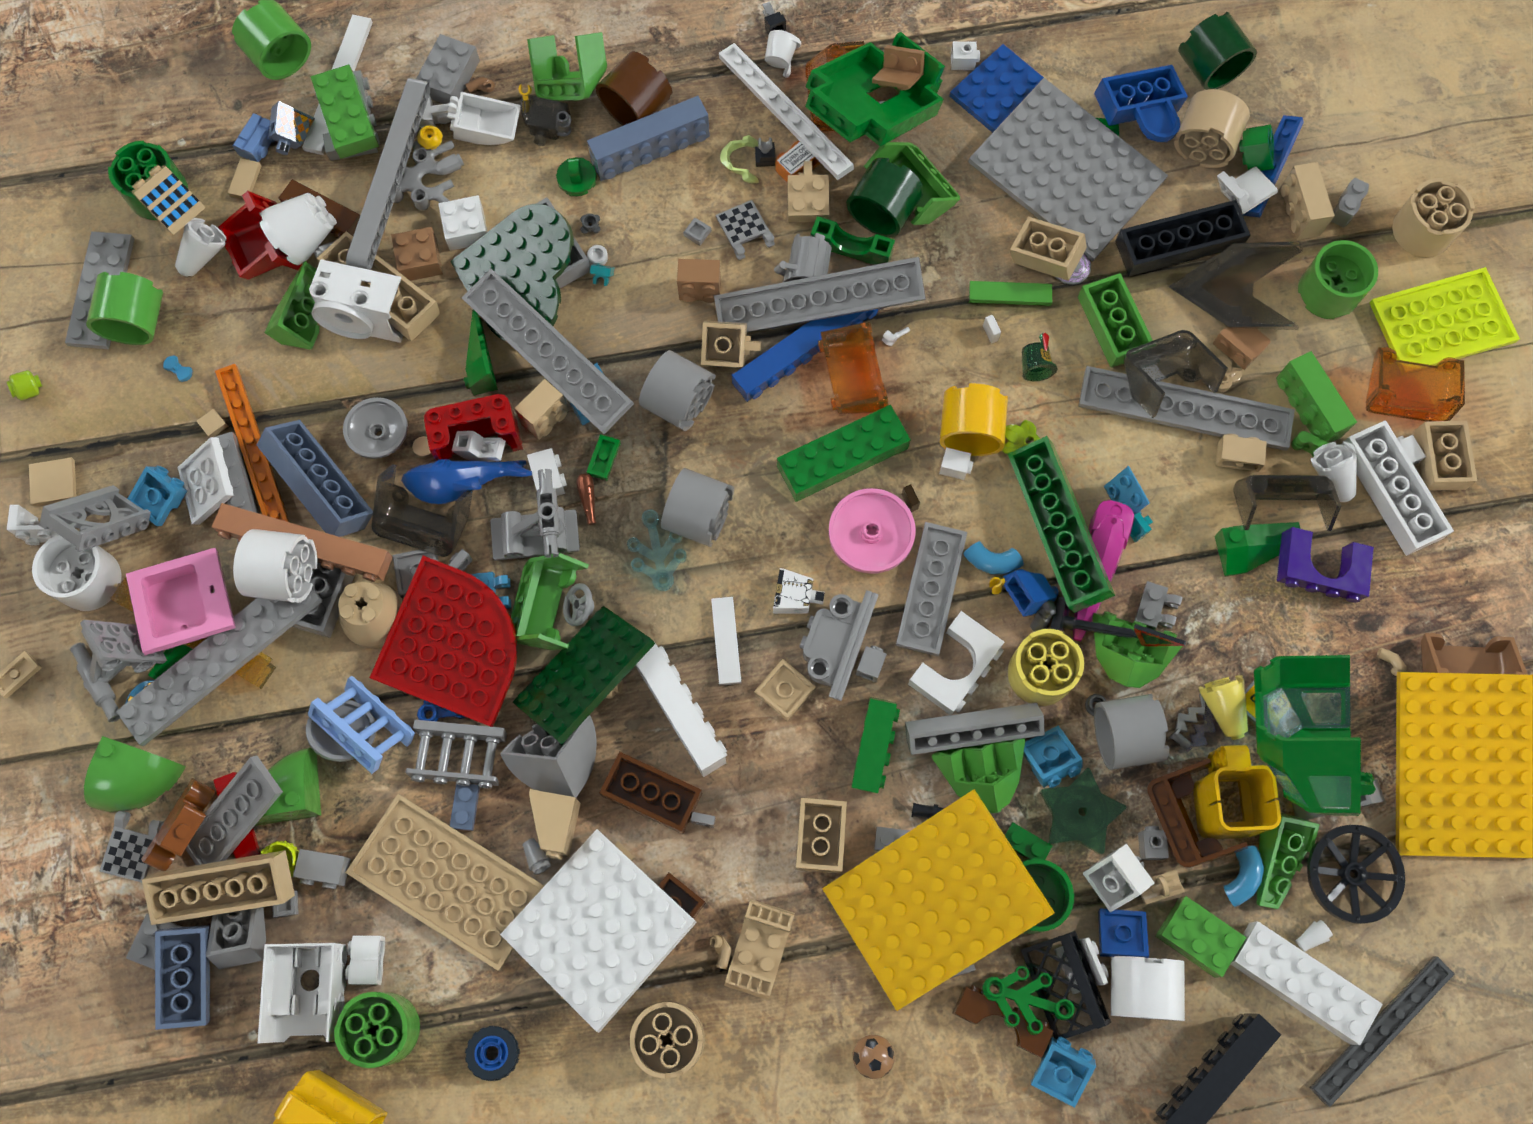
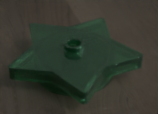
(1067, 822)

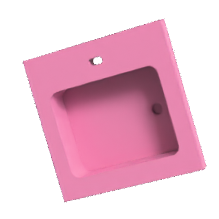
(177, 603)

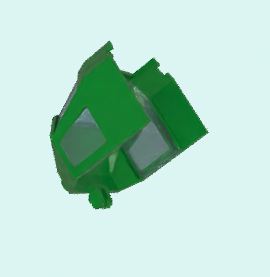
(1307, 733)

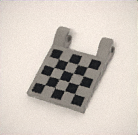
(743, 225)
(127, 849)

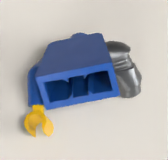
(1030, 594)

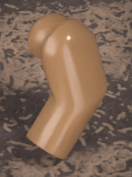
(480, 84)

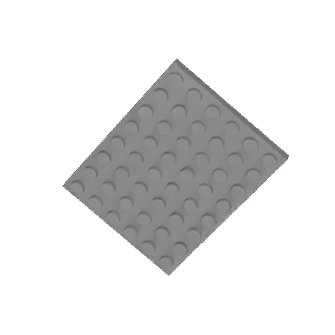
(1067, 167)

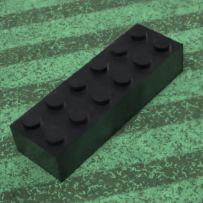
(1181, 238)
(1219, 1072)

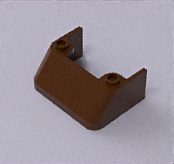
(1166, 798)

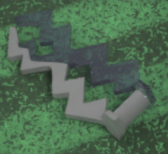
(1198, 739)

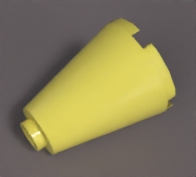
(1228, 705)

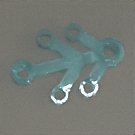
(658, 554)

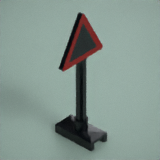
(1146, 636)

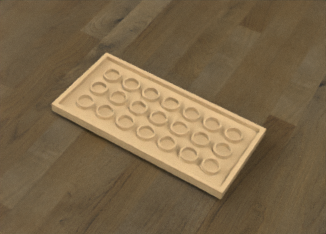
(444, 880)

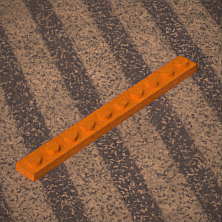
(248, 437)

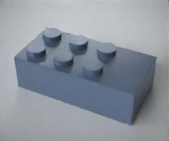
(182, 977)

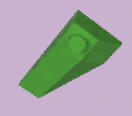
(293, 319)

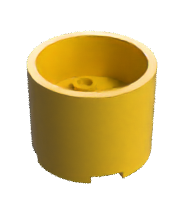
(974, 419)

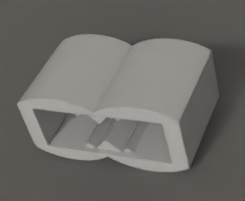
(1350, 202)

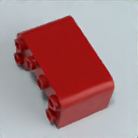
(483, 415)

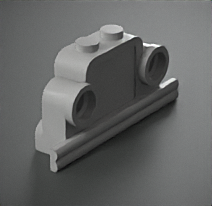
(836, 640)

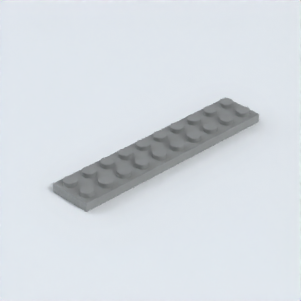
(824, 296)
(548, 351)
(1190, 409)
(210, 665)

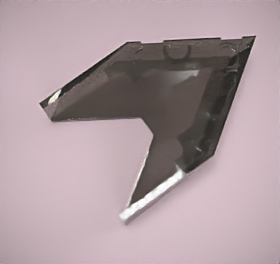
(1226, 284)

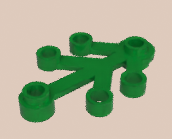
(1024, 999)

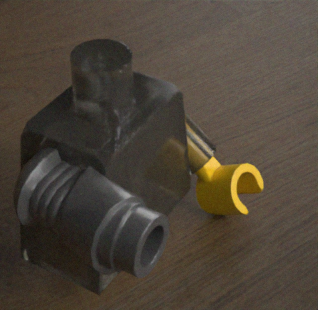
(544, 117)

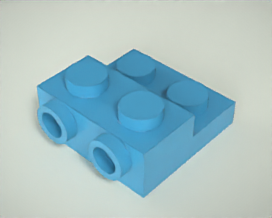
(157, 493)
(1052, 757)
(1064, 1071)

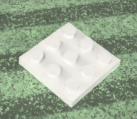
(206, 480)

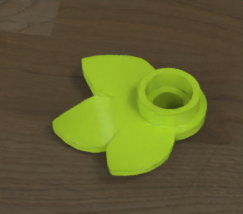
(1019, 435)

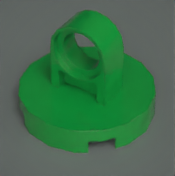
(576, 176)

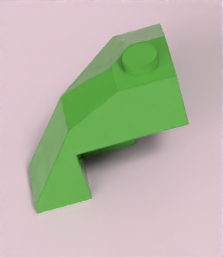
(987, 768)

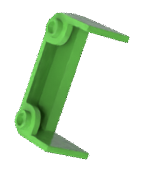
(552, 72)
(936, 191)
(539, 599)

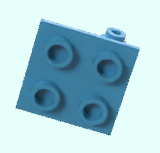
(1127, 490)

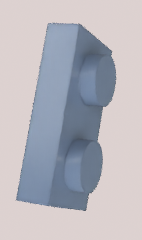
(465, 807)

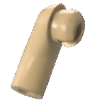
(1394, 659)
(722, 948)

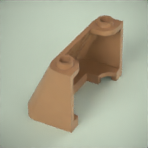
(1498, 656)

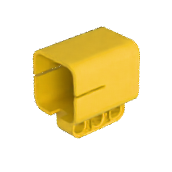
(1256, 788)
(326, 1101)

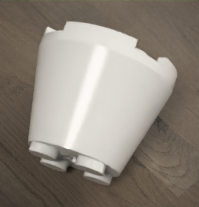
(297, 226)

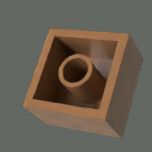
(417, 254)
(698, 280)

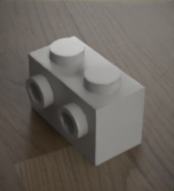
(322, 868)

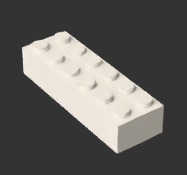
(1398, 489)
(680, 711)
(1306, 984)

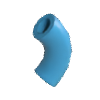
(993, 562)
(1249, 876)

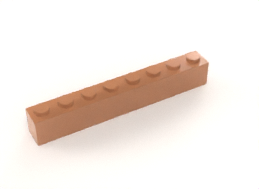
(331, 549)

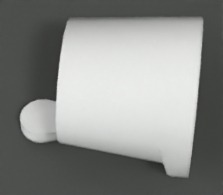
(780, 50)

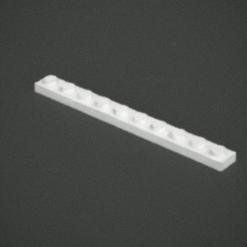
(786, 111)

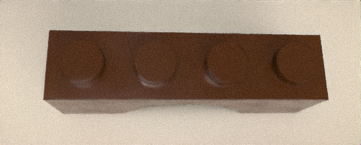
(975, 1006)

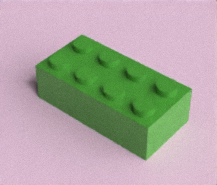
(344, 111)
(1113, 317)
(1315, 398)

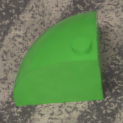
(127, 777)
(299, 781)

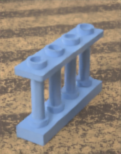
(353, 741)

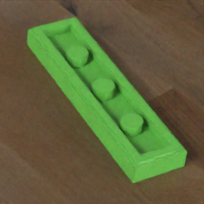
(1010, 293)

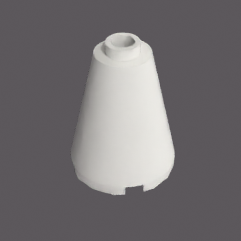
(198, 246)
(1339, 465)

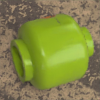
(24, 385)

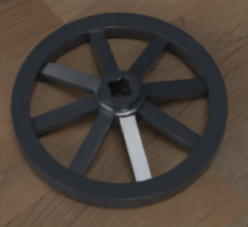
(1359, 871)

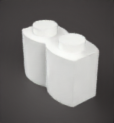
(366, 960)

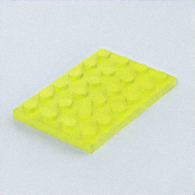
(1445, 319)

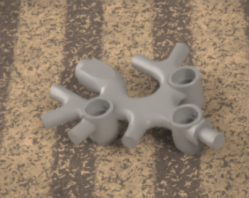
(424, 165)

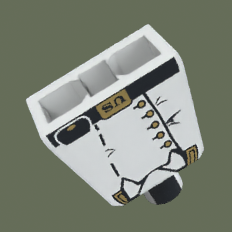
(795, 593)

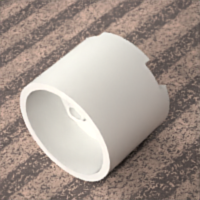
(274, 565)
(76, 578)
(1148, 988)

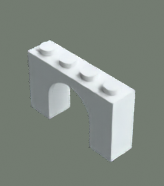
(950, 693)

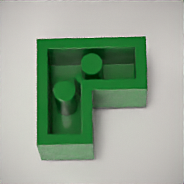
(1258, 147)

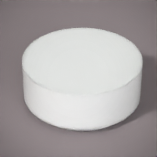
(597, 255)

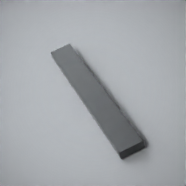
(1382, 1031)

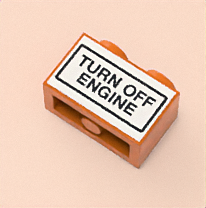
(792, 160)

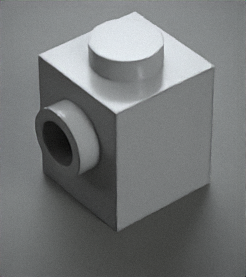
(1153, 844)

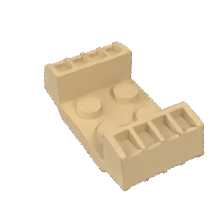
(759, 949)

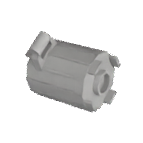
(807, 258)

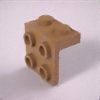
(1241, 344)

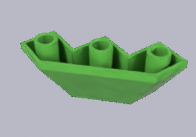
(1126, 658)

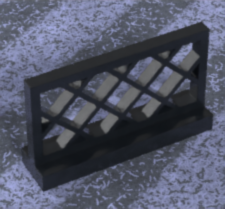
(1083, 976)

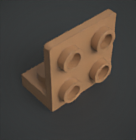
(901, 67)

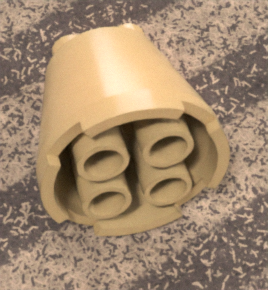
(368, 612)

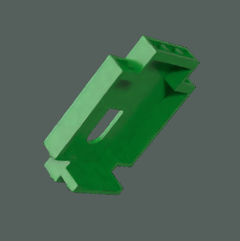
(843, 102)

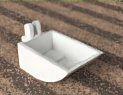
(482, 119)

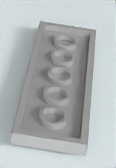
(104, 254)
(931, 589)
(234, 813)

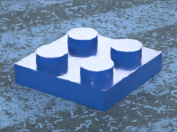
(1123, 933)

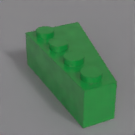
(874, 745)

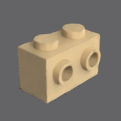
(1241, 453)

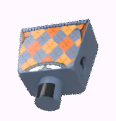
(288, 127)

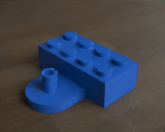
(1144, 96)

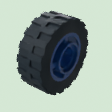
(477, 1053)

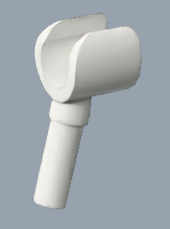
(889, 338)

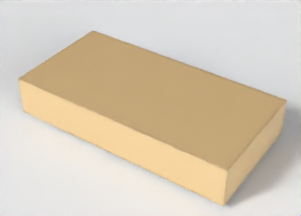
(244, 178)

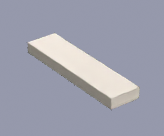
(726, 641)

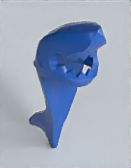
(447, 480)

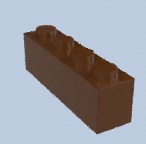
(345, 217)

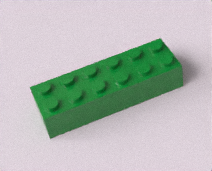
(843, 453)

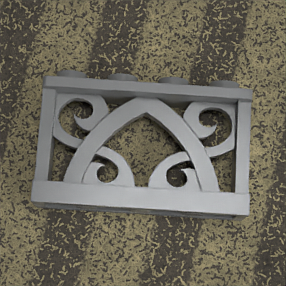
(72, 513)

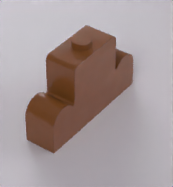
(179, 826)

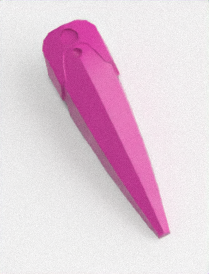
(1110, 533)

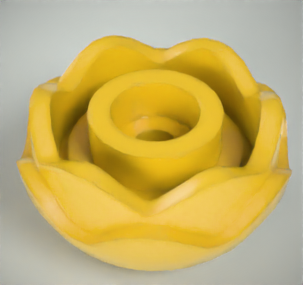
(432, 142)

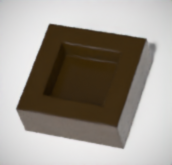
(910, 498)

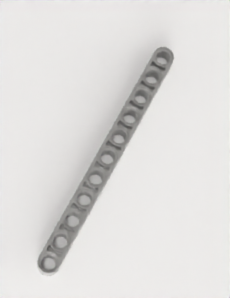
(388, 174)

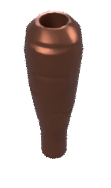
(586, 493)

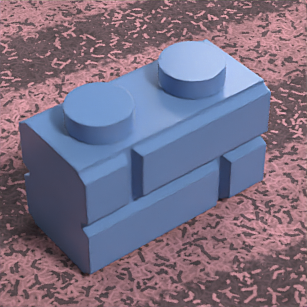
(254, 139)

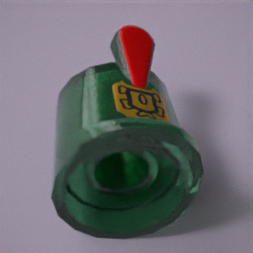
(1037, 360)

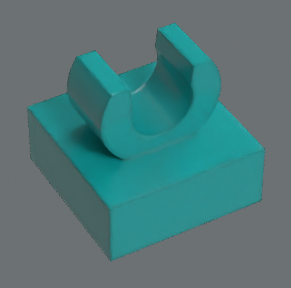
(602, 271)
(1140, 527)

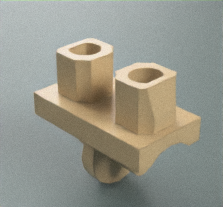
(1163, 887)

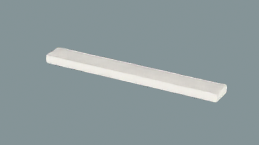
(348, 54)

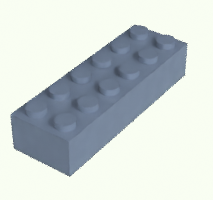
(649, 138)
(315, 478)

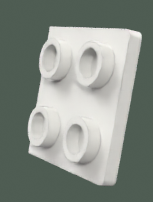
(1248, 189)
(27, 527)
(1091, 951)

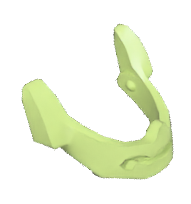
(729, 148)

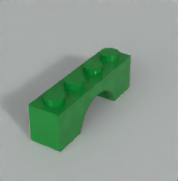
(871, 250)

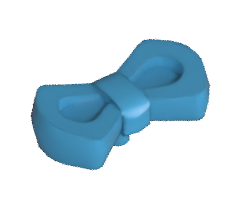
(172, 364)

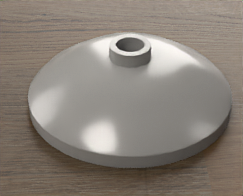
(370, 417)
(325, 745)

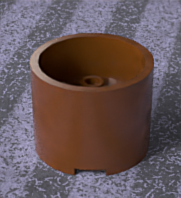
(633, 89)

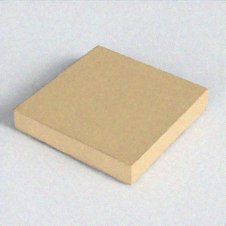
(52, 481)
(785, 689)

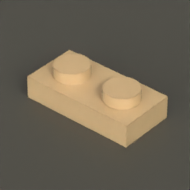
(17, 673)

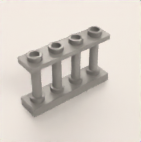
(449, 732)

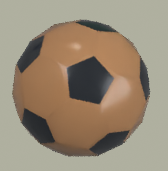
(873, 1056)

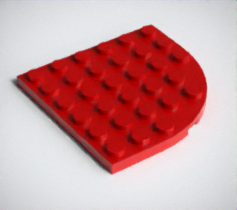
(450, 643)

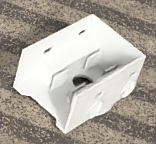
(351, 308)
(289, 1008)

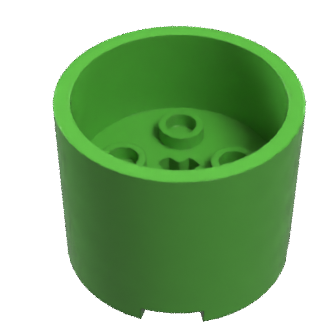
(271, 39)
(1338, 279)
(124, 308)
(393, 1040)

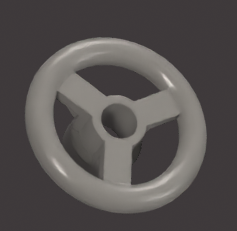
(581, 606)

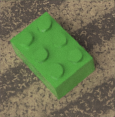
(1200, 937)

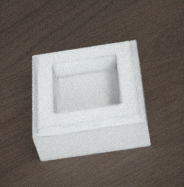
(991, 329)

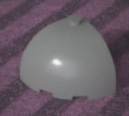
(548, 765)

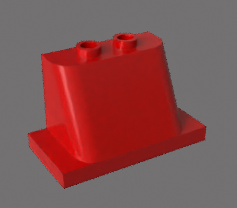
(247, 243)

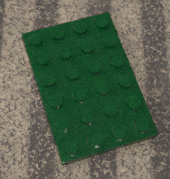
(583, 674)

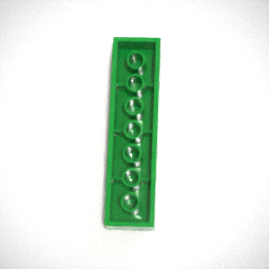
(1061, 525)

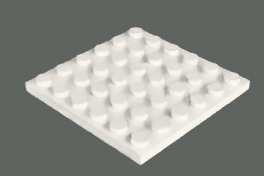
(598, 930)

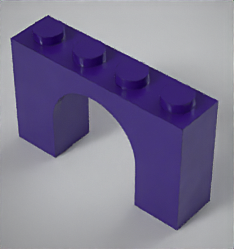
(1297, 569)

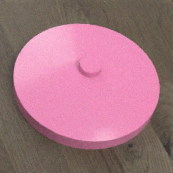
(872, 530)

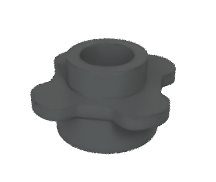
(590, 218)

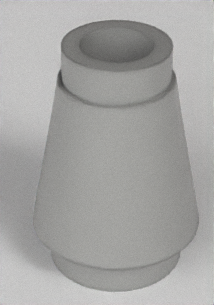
(536, 857)

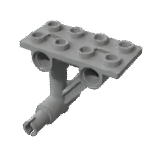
(536, 534)
(113, 649)

